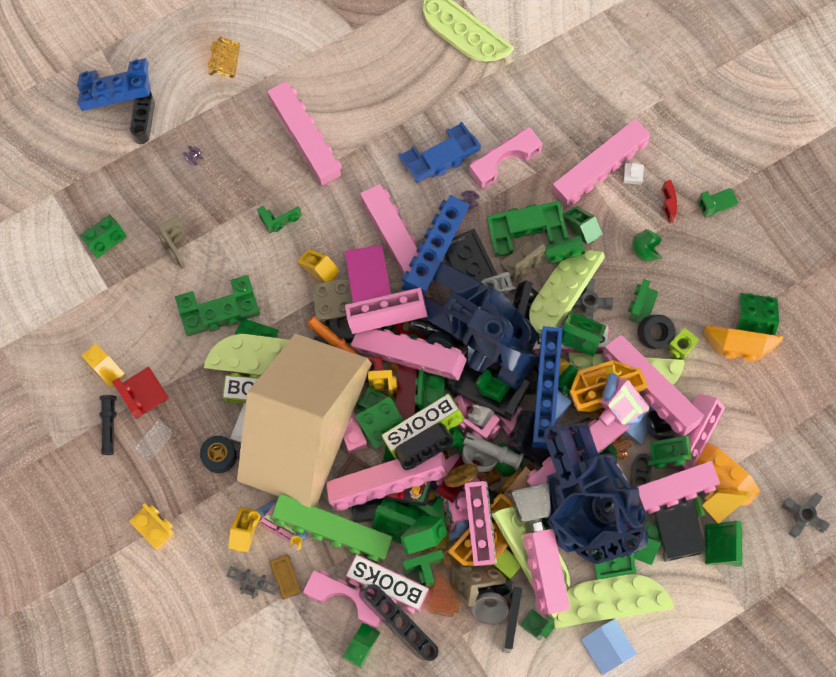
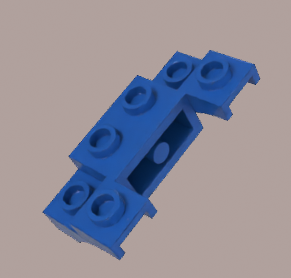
(114, 88)
(442, 156)

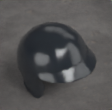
(658, 427)

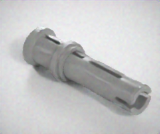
(502, 454)

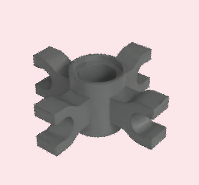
(604, 303)
(792, 506)

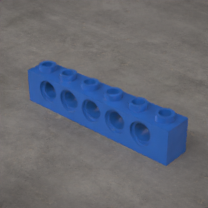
(456, 211)
(547, 384)

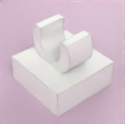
(633, 173)
(480, 416)

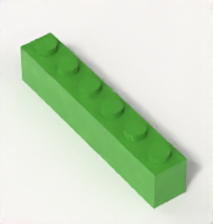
(330, 527)

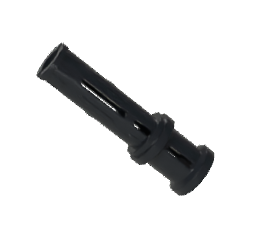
(427, 328)
(107, 415)

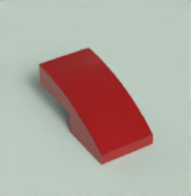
(670, 204)

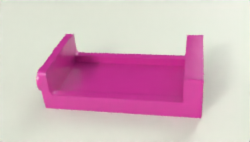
(367, 273)

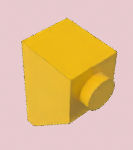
(318, 265)
(102, 364)
(724, 502)
(242, 531)

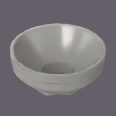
(469, 454)
(488, 612)

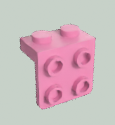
(489, 432)

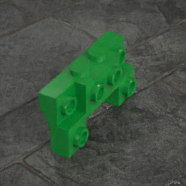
(526, 222)
(218, 312)

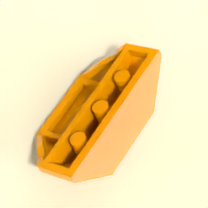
(740, 343)
(591, 382)
(729, 472)
(463, 548)

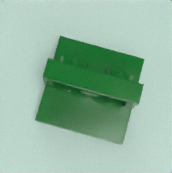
(582, 333)
(394, 519)
(724, 543)
(422, 565)

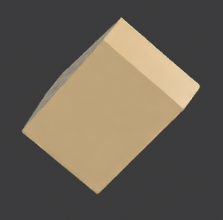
(299, 418)

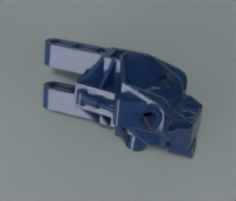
(486, 324)
(576, 494)

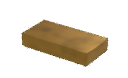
(285, 576)

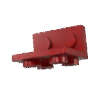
(141, 392)

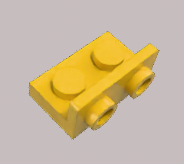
(382, 380)
(151, 526)

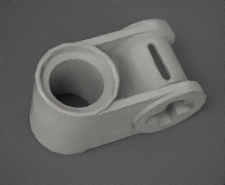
(501, 283)

